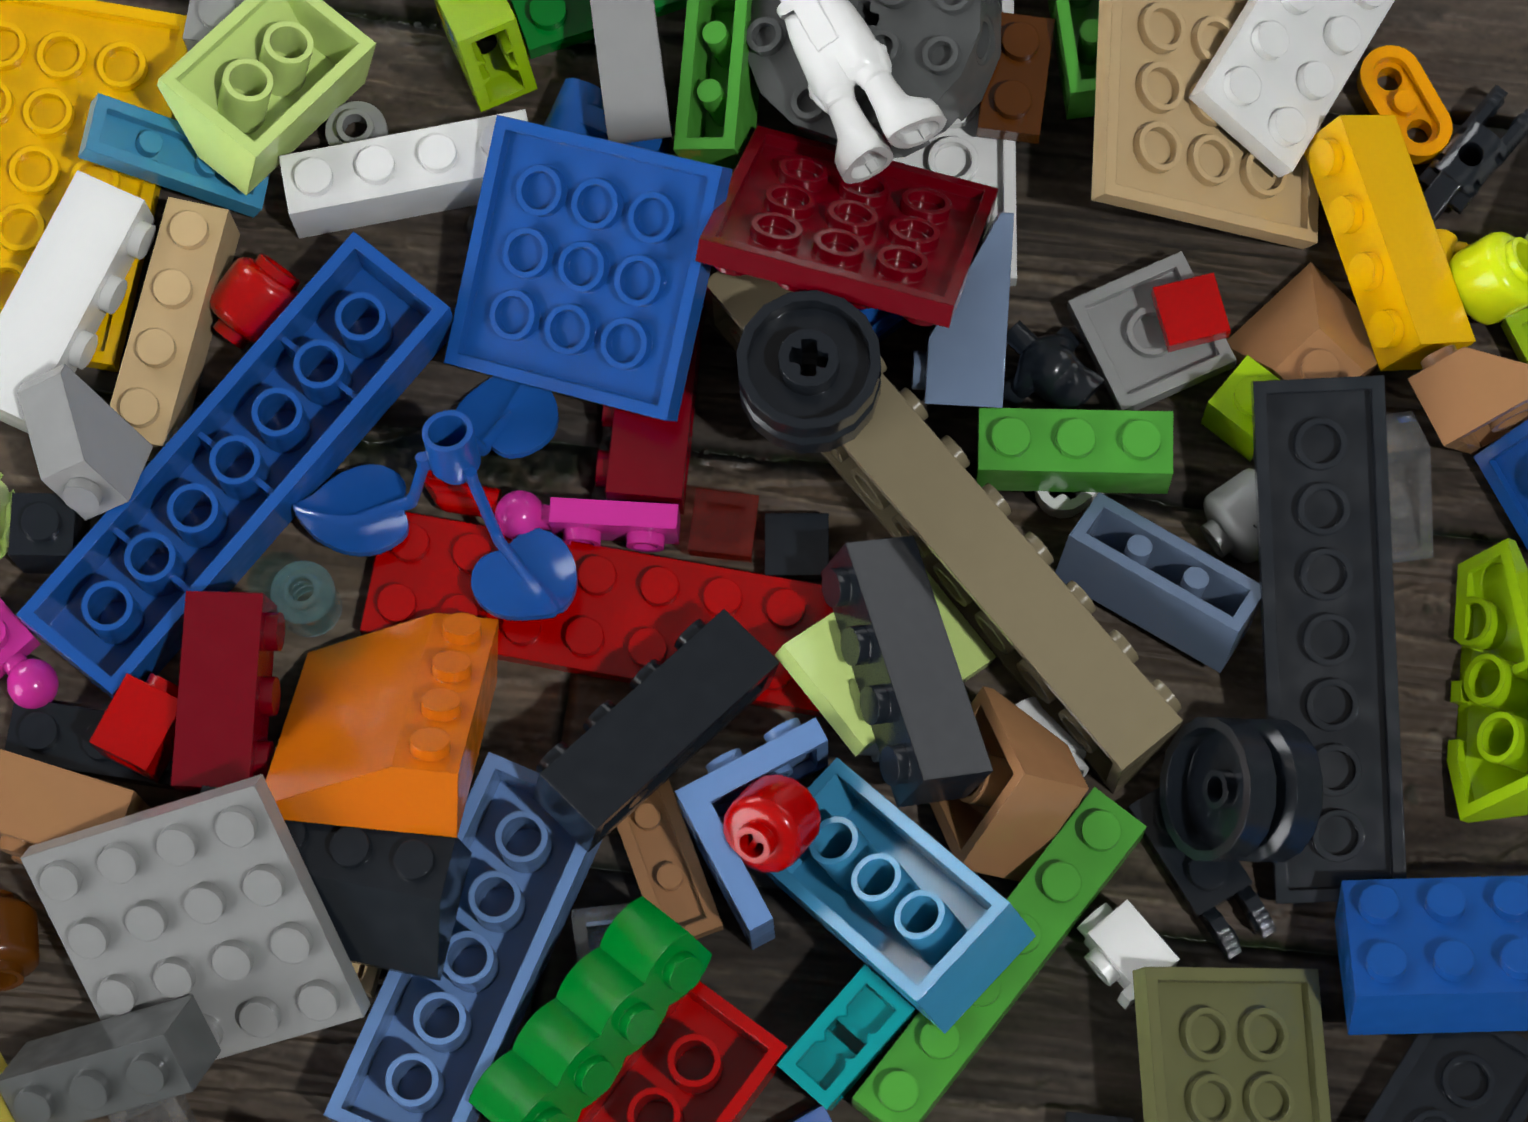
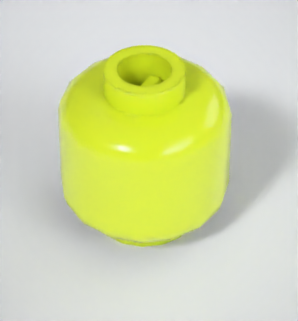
(1492, 277)

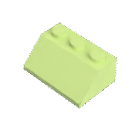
(265, 83)

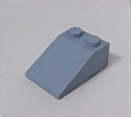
(968, 359)

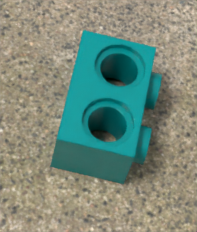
(847, 1038)

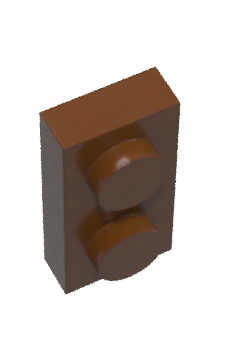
(1018, 86)

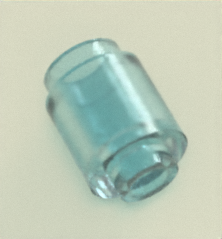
(315, 614)

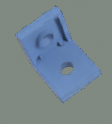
(788, 751)

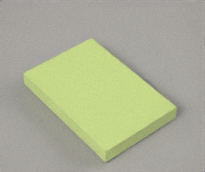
(829, 682)

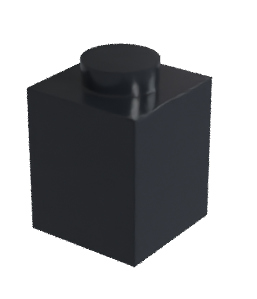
(43, 531)

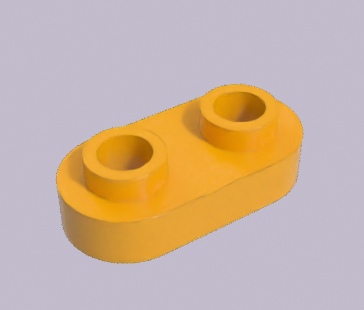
(1413, 102)

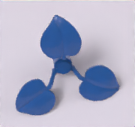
(365, 506)

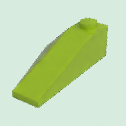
(1492, 696)

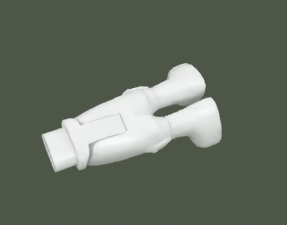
(835, 57)

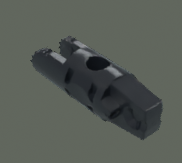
(1449, 179)

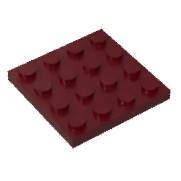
(877, 243)

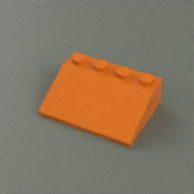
(389, 727)

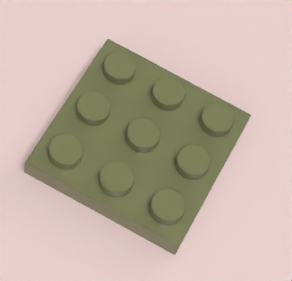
(1231, 1045)

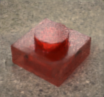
(723, 525)

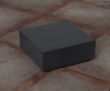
(796, 545)

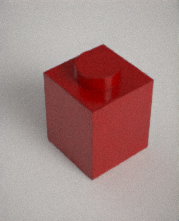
(139, 726)

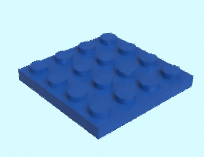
(586, 267)

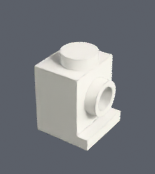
(1122, 943)

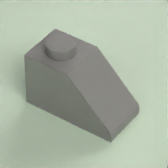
(81, 443)

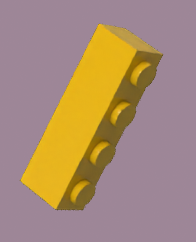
(1387, 240)

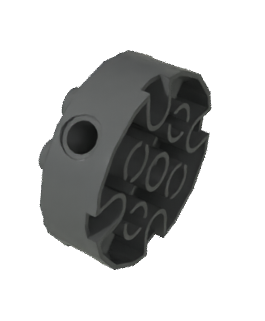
(934, 48)

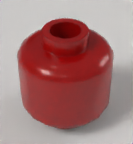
(251, 298)
(772, 823)

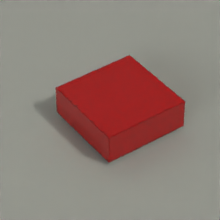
(1190, 312)

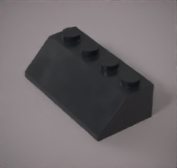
(386, 892)

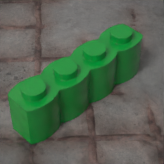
(598, 1018)

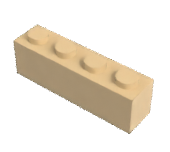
(174, 320)

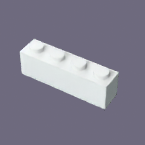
(388, 176)
(70, 285)

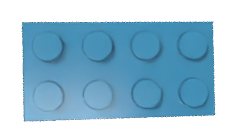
(902, 900)

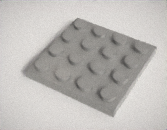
(202, 906)

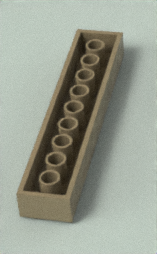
(989, 568)

